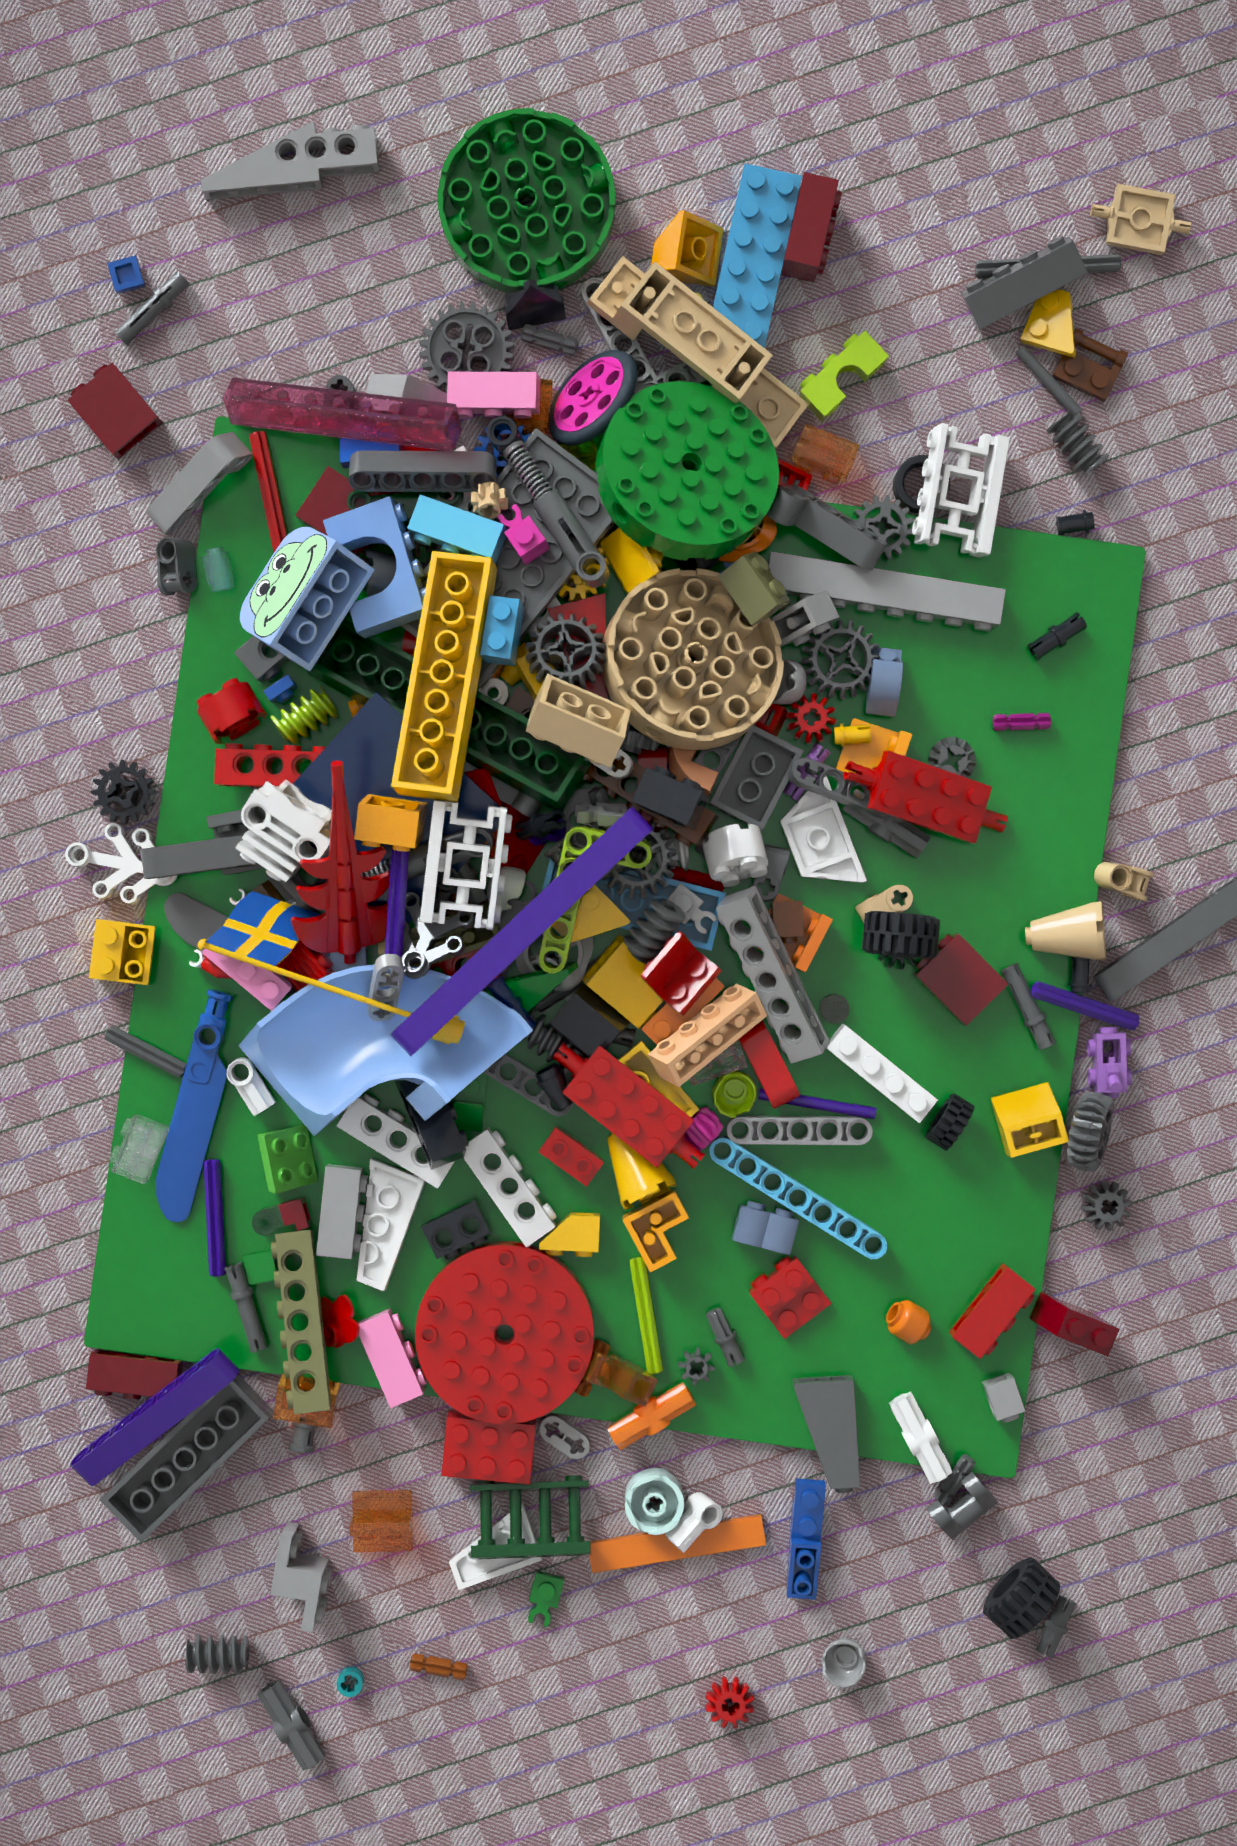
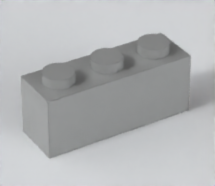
(341, 1211)

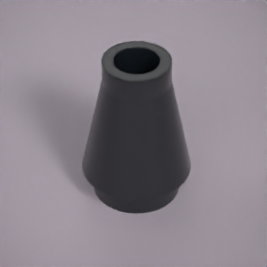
(553, 1083)

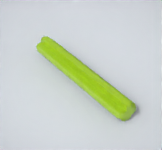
(646, 1315)

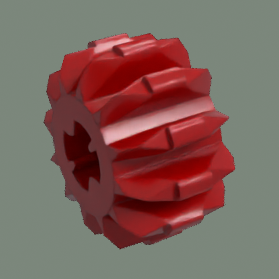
(817, 725)
(719, 1707)

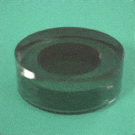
(834, 1008)

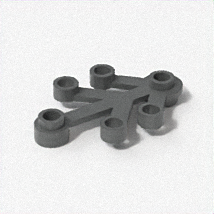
(432, 931)

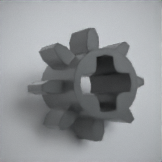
(695, 1374)

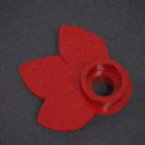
(338, 1321)

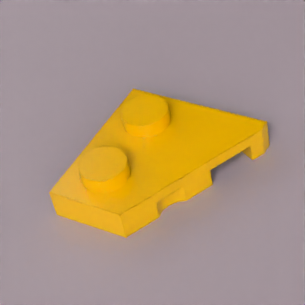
(594, 916)

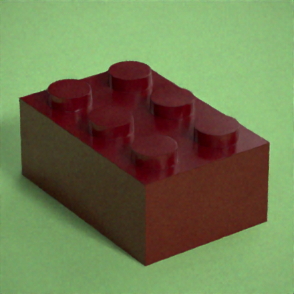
(811, 227)

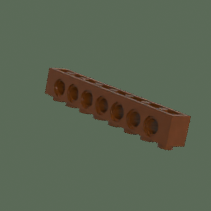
(523, 702)

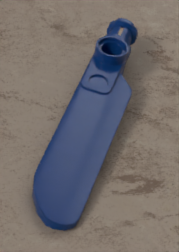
(193, 1114)

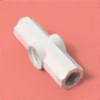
(920, 1437)

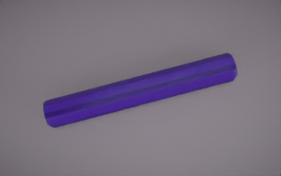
(396, 902)
(1084, 1005)
(214, 1217)

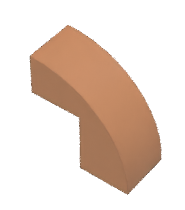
(682, 766)

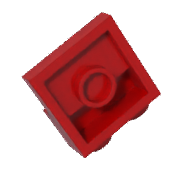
(788, 1295)

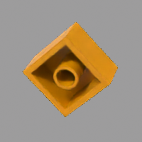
(390, 822)

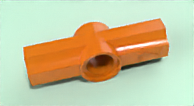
(653, 1417)

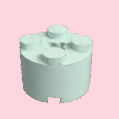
(642, 1512)

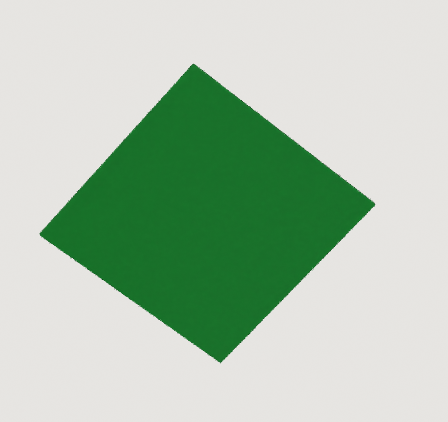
(941, 1211)

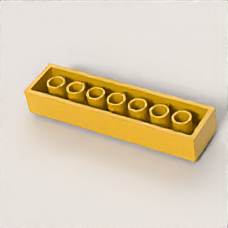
(444, 677)

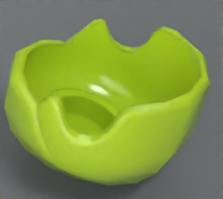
(734, 1094)

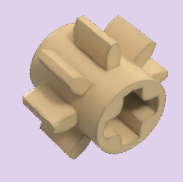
(489, 500)

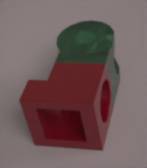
(282, 1214)

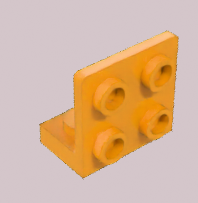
(871, 753)

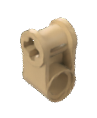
(1127, 880)
(883, 901)

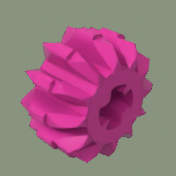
(703, 1129)

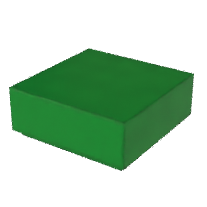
(259, 1267)

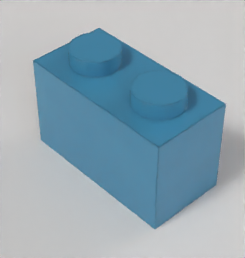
(502, 630)

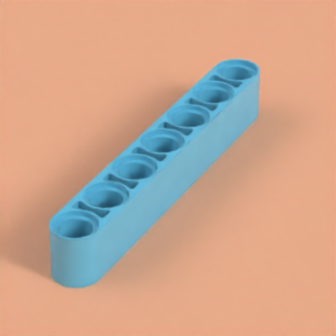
(807, 1207)

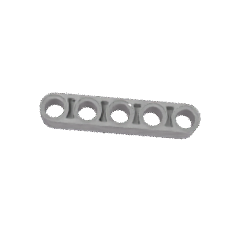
(812, 1135)

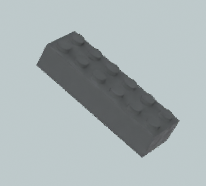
(186, 1458)

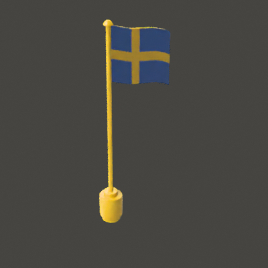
(263, 936)

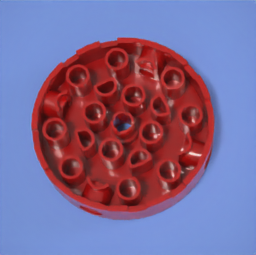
(497, 1376)

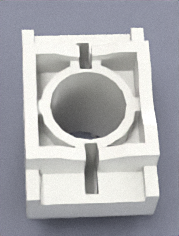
(284, 833)

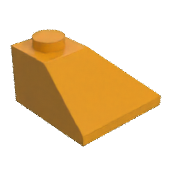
(690, 249)

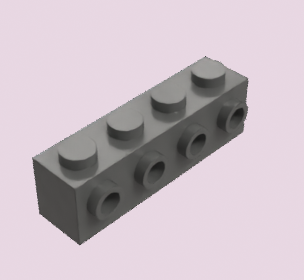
(1023, 282)

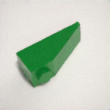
(536, 985)

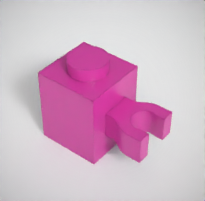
(524, 536)

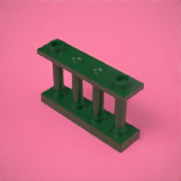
(546, 1543)

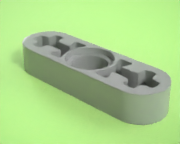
(381, 979)

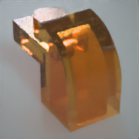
(621, 1377)

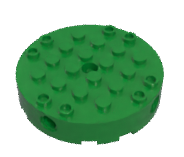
(517, 158)
(686, 470)

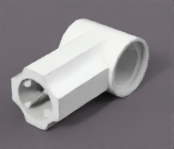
(252, 1088)
(700, 1515)

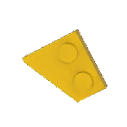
(1051, 324)

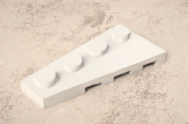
(388, 1215)

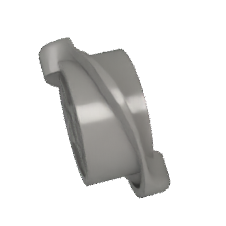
(527, 963)

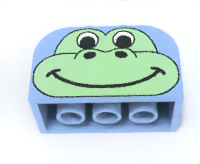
(304, 595)

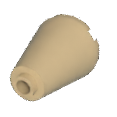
(1070, 932)

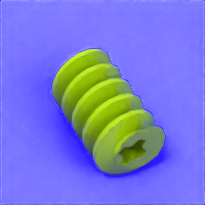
(305, 716)

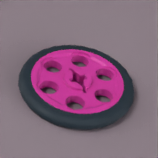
(592, 397)

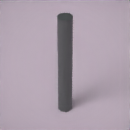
(1048, 380)

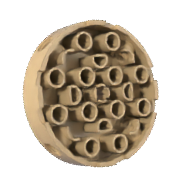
(667, 693)

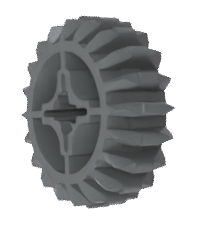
(577, 650)
(851, 667)
(648, 880)
(1090, 1131)

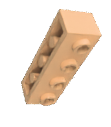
(707, 1034)

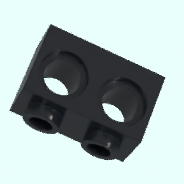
(453, 1222)

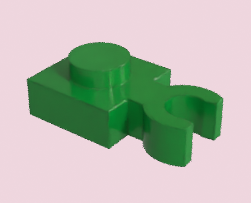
(546, 1594)

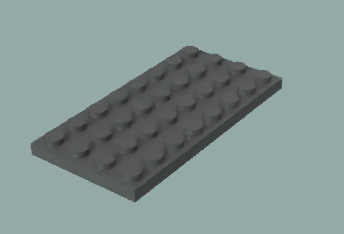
(547, 574)

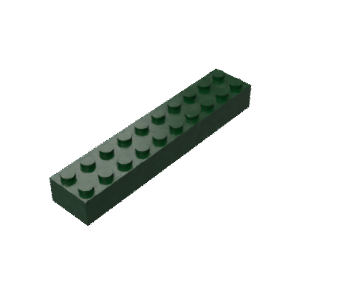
(496, 735)

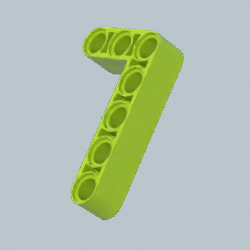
(569, 854)

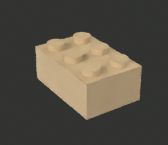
(578, 721)

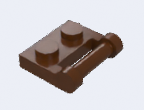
(1086, 374)

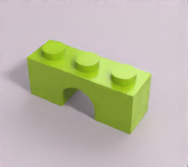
(860, 356)

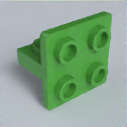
(287, 1159)

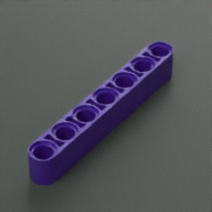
(155, 1417)

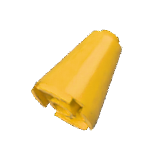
(637, 1176)

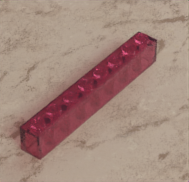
(343, 414)

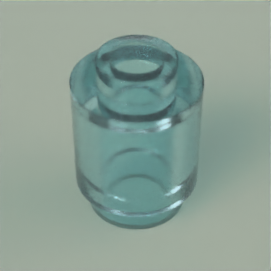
(218, 569)

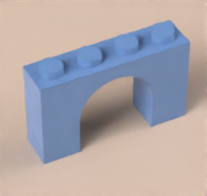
(404, 597)

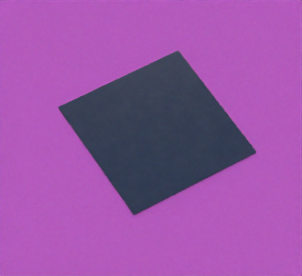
(368, 757)

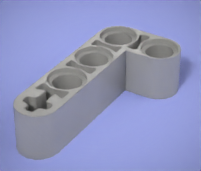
(206, 469)

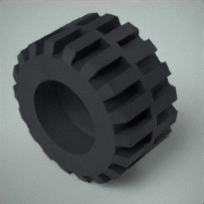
(901, 934)
(1021, 1598)

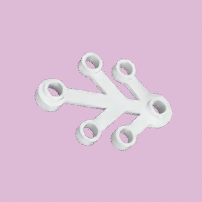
(127, 864)

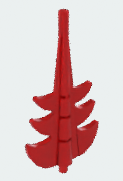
(345, 895)

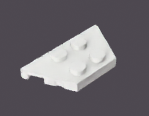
(821, 839)

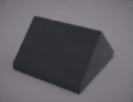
(588, 1022)

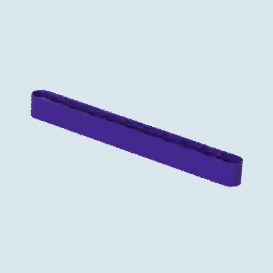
(521, 931)

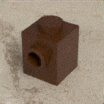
(788, 920)

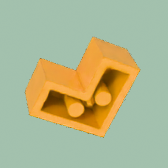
(648, 1225)

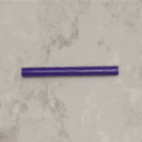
(828, 1105)

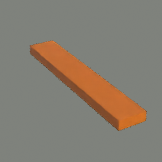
(650, 1549)

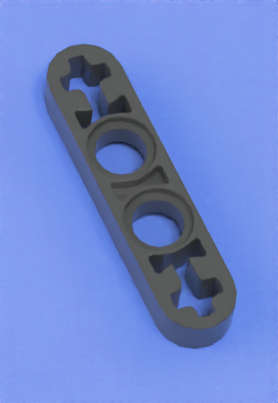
(842, 792)

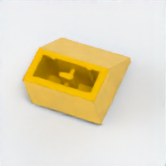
(630, 560)
(122, 952)
(1029, 1120)

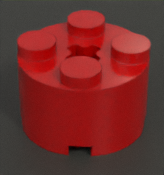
(230, 711)

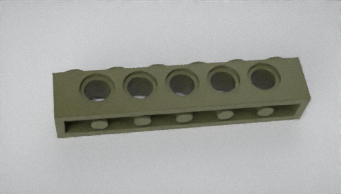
(307, 1275)

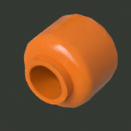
(908, 1321)

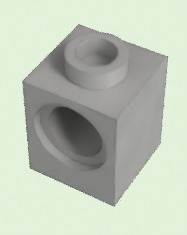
(1003, 1397)

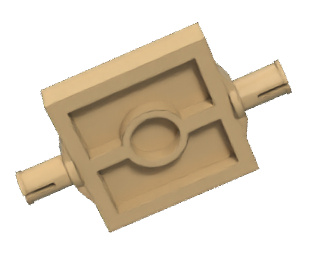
(1140, 219)

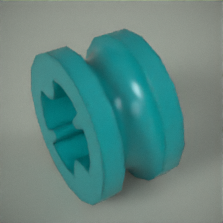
(345, 1690)

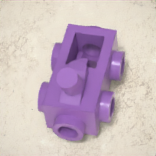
(1109, 1069)

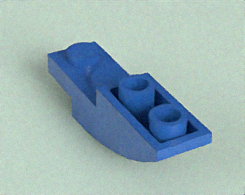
(805, 1539)

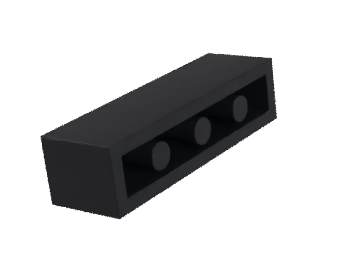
(439, 1133)

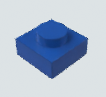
(126, 274)
(281, 690)

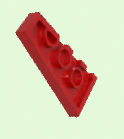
(595, 612)

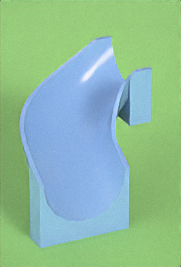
(328, 1050)

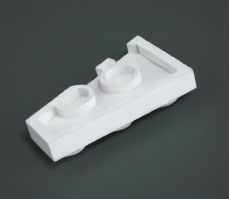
(471, 1572)

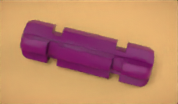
(1021, 721)

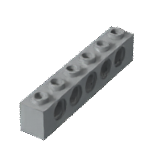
(762, 933)

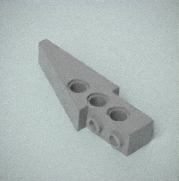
(268, 173)

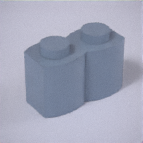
(765, 1228)

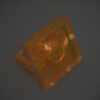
(382, 1521)

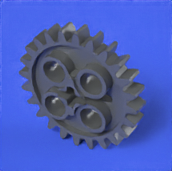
(441, 347)

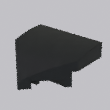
(534, 305)

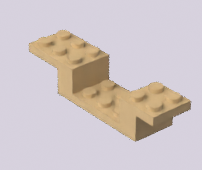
(699, 338)

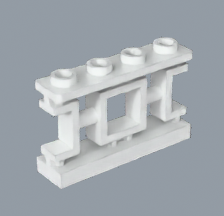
(983, 494)
(441, 862)

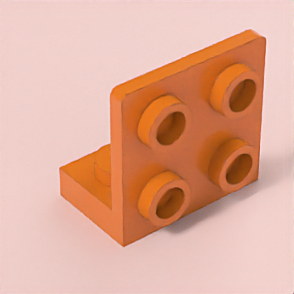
(814, 931)

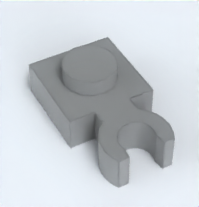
(603, 813)
(690, 906)

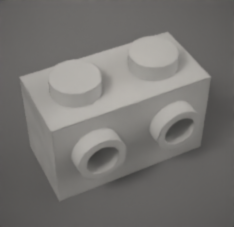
(804, 618)

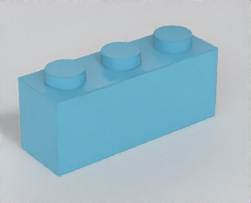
(456, 529)

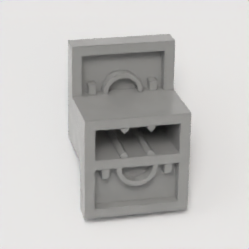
(301, 1576)

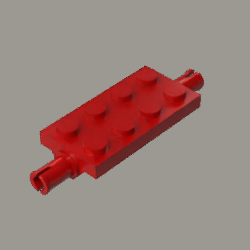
(927, 796)
(628, 1106)

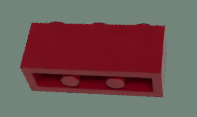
(129, 1373)

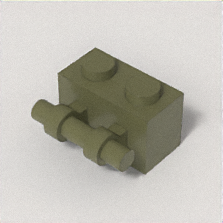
(754, 588)

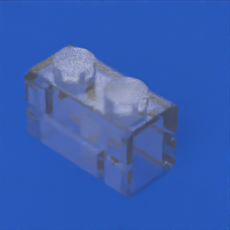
(139, 1148)

